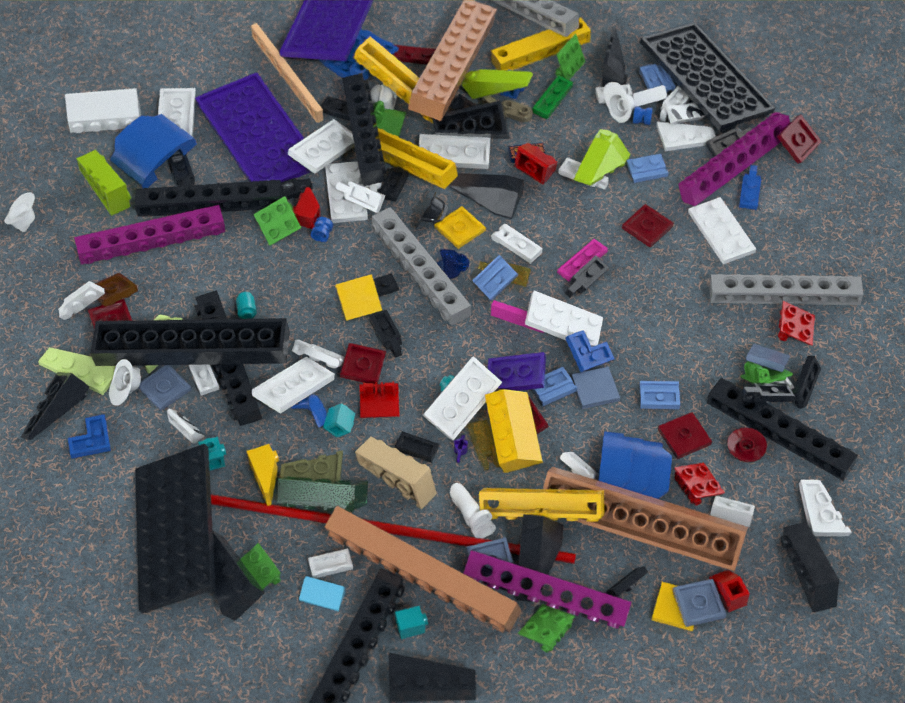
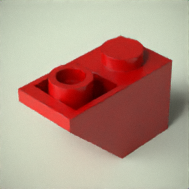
(307, 209)
(731, 590)

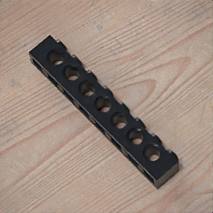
(363, 129)
(229, 196)
(211, 308)
(786, 436)
(384, 583)

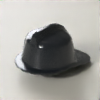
(435, 211)

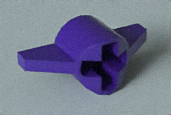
(460, 447)

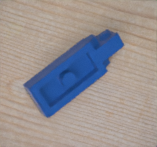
(750, 189)

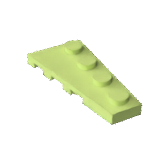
(82, 366)

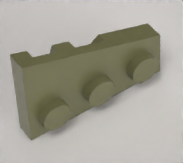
(322, 467)

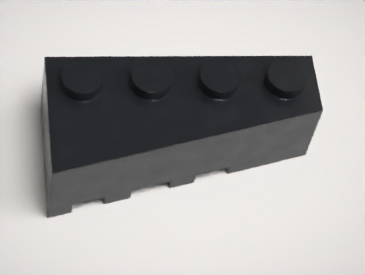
(476, 121)

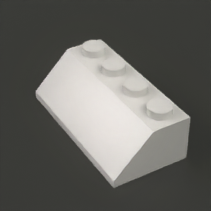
(102, 110)

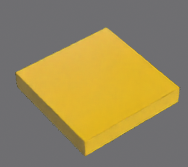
(460, 227)
(358, 297)
(666, 608)

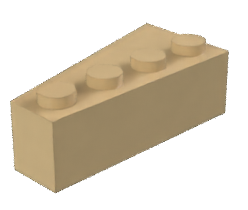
(397, 470)

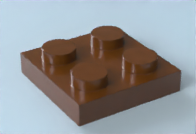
(116, 288)

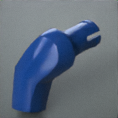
(316, 408)

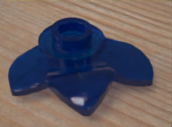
(450, 263)

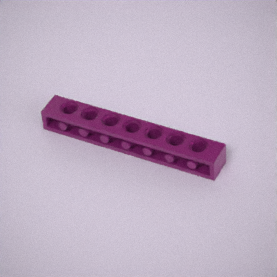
(733, 160)
(149, 234)
(620, 606)

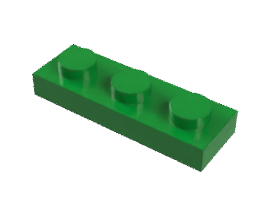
(552, 97)

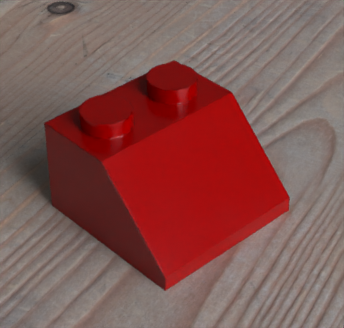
(535, 163)

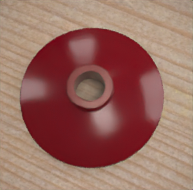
(747, 438)

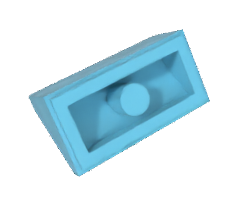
(322, 593)

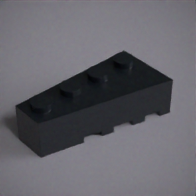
(811, 566)
(234, 584)
(427, 680)

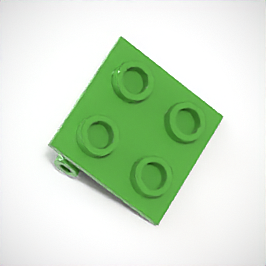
(570, 58)
(388, 119)
(277, 220)
(757, 374)
(261, 566)
(547, 626)

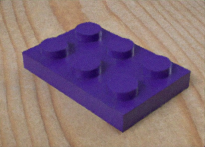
(519, 371)

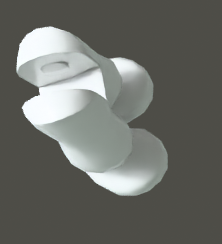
(477, 520)

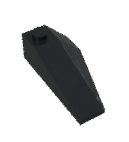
(614, 62)
(495, 192)
(63, 394)
(539, 547)

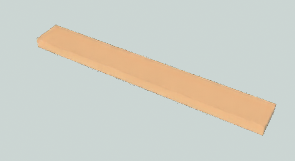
(287, 73)

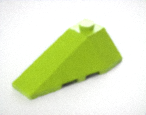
(490, 82)
(602, 157)

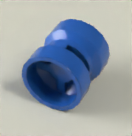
(639, 118)
(322, 228)

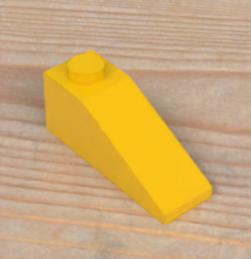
(264, 467)

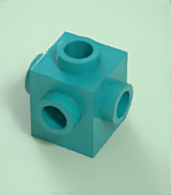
(216, 452)

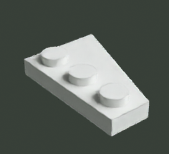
(683, 136)
(819, 510)

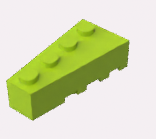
(104, 182)

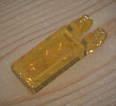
(483, 442)

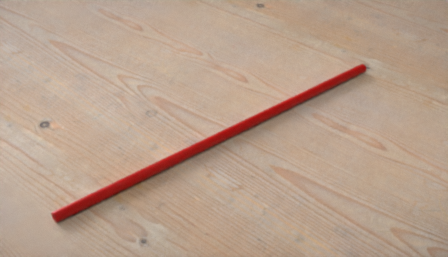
(387, 527)

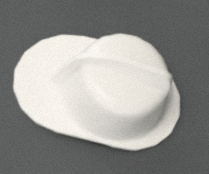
(383, 94)
(619, 102)
(21, 212)
(125, 381)

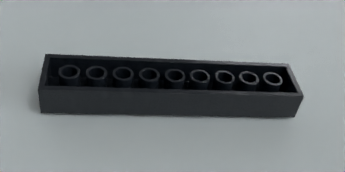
(191, 342)

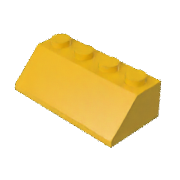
(513, 429)

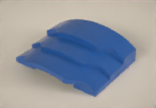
(351, 66)
(147, 145)
(635, 465)

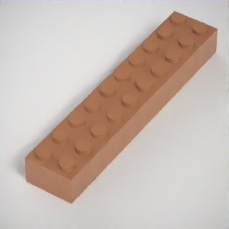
(452, 59)
(658, 521)
(424, 569)

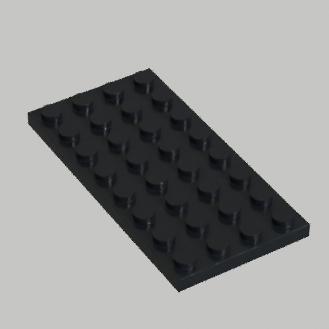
(707, 76)
(174, 529)

